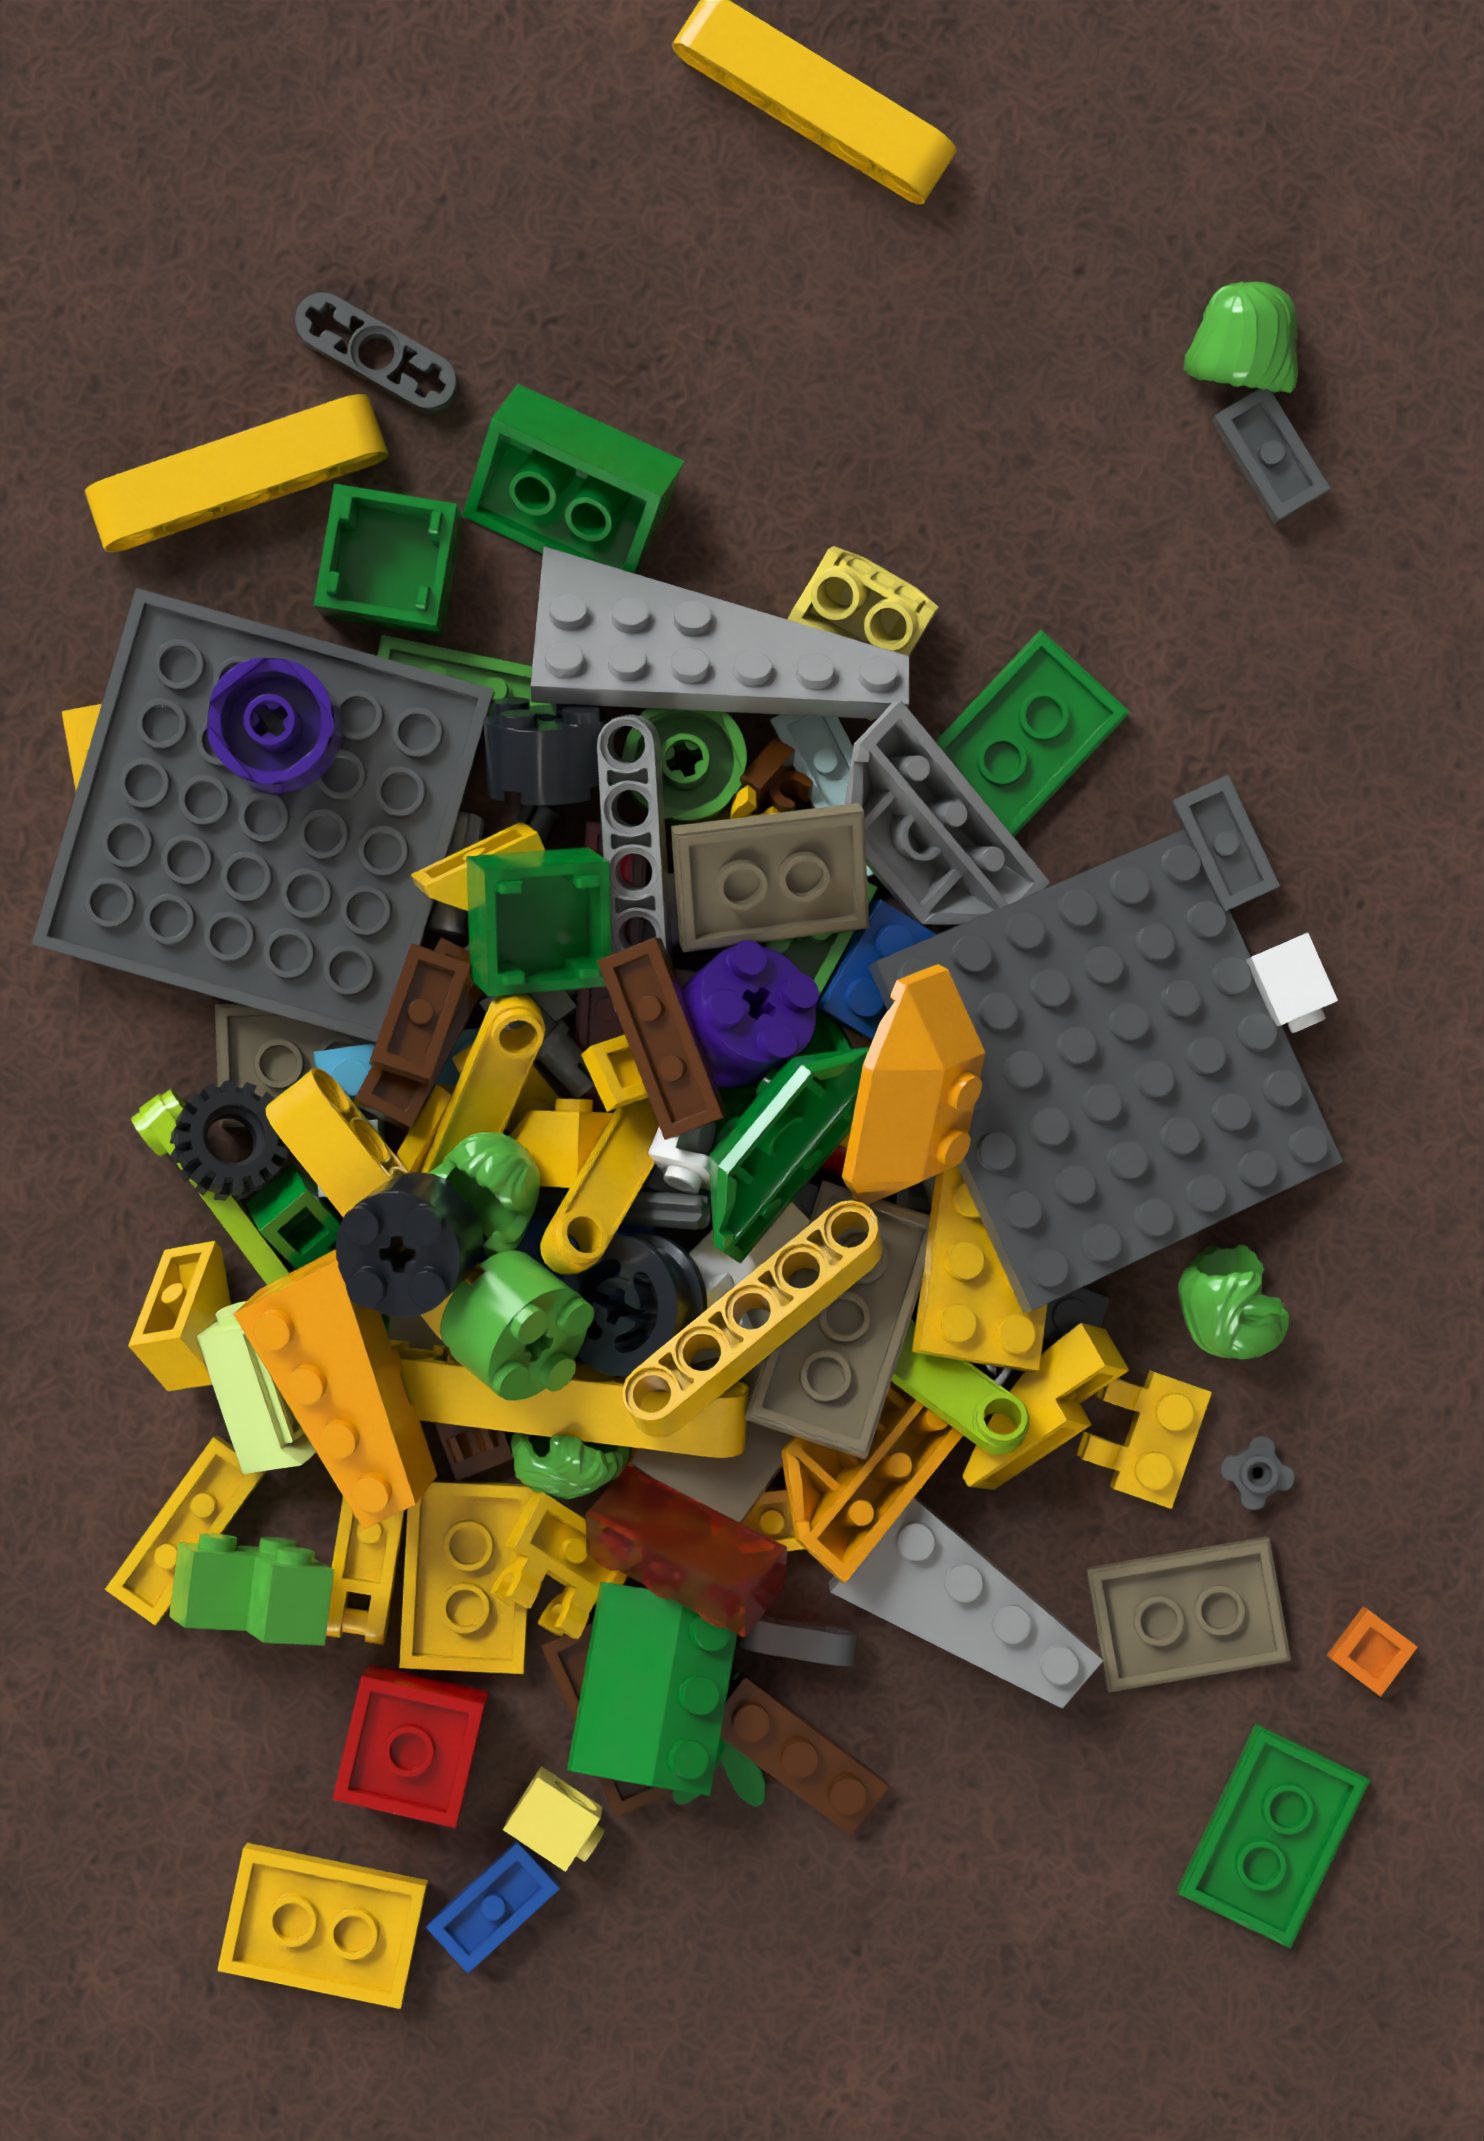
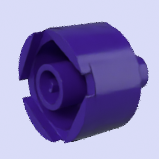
(239, 732)
(750, 1012)

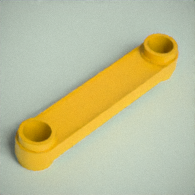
(490, 1075)
(602, 1190)

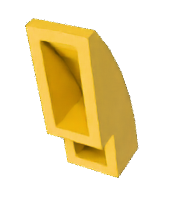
(1067, 1376)

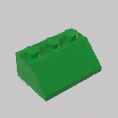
(570, 483)
(651, 1692)

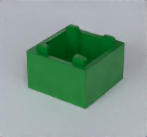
(388, 560)
(538, 920)

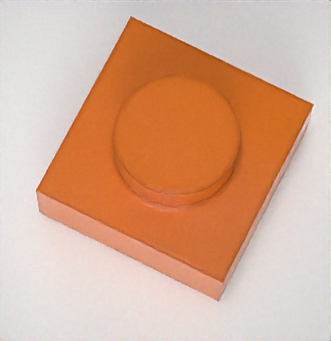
(1371, 1651)

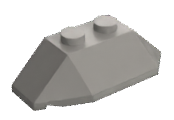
(930, 829)

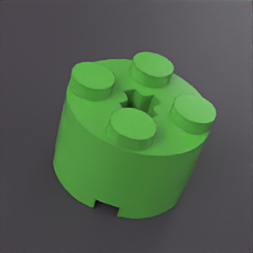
(716, 776)
(516, 1326)

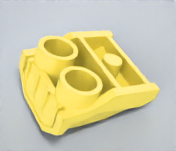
(881, 608)

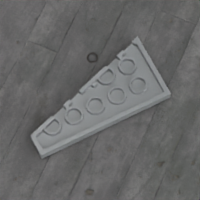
(661, 646)

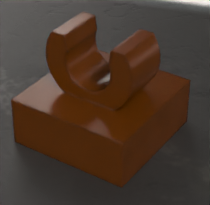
(774, 778)
(473, 1448)

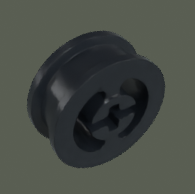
(651, 1276)

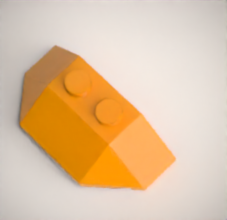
(915, 1089)
(850, 1502)

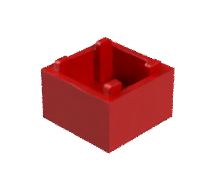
(411, 1745)

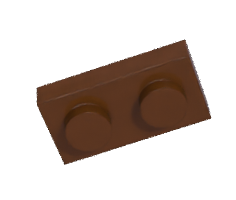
(419, 1014)

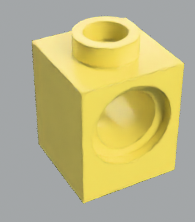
(556, 1820)

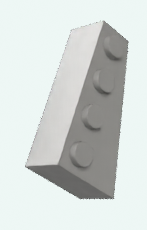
(961, 1601)

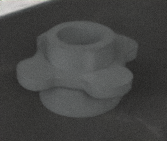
(1240, 1467)

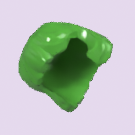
(1247, 339)
(499, 1183)
(1226, 1304)
(565, 1465)

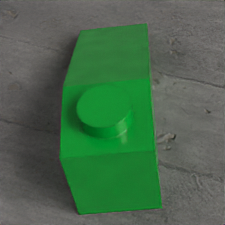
(297, 1219)

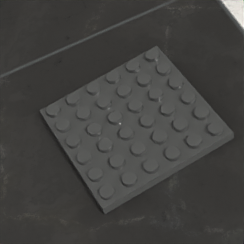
(246, 890)
(1119, 1070)

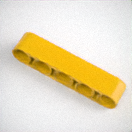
(815, 98)
(236, 472)
(339, 1149)
(745, 1348)

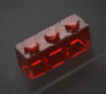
(685, 1551)

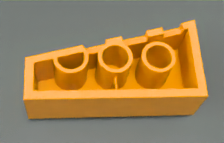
(342, 1387)

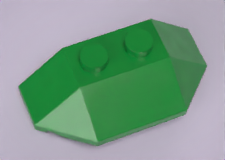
(780, 1144)

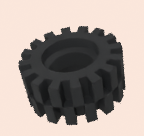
(201, 1164)

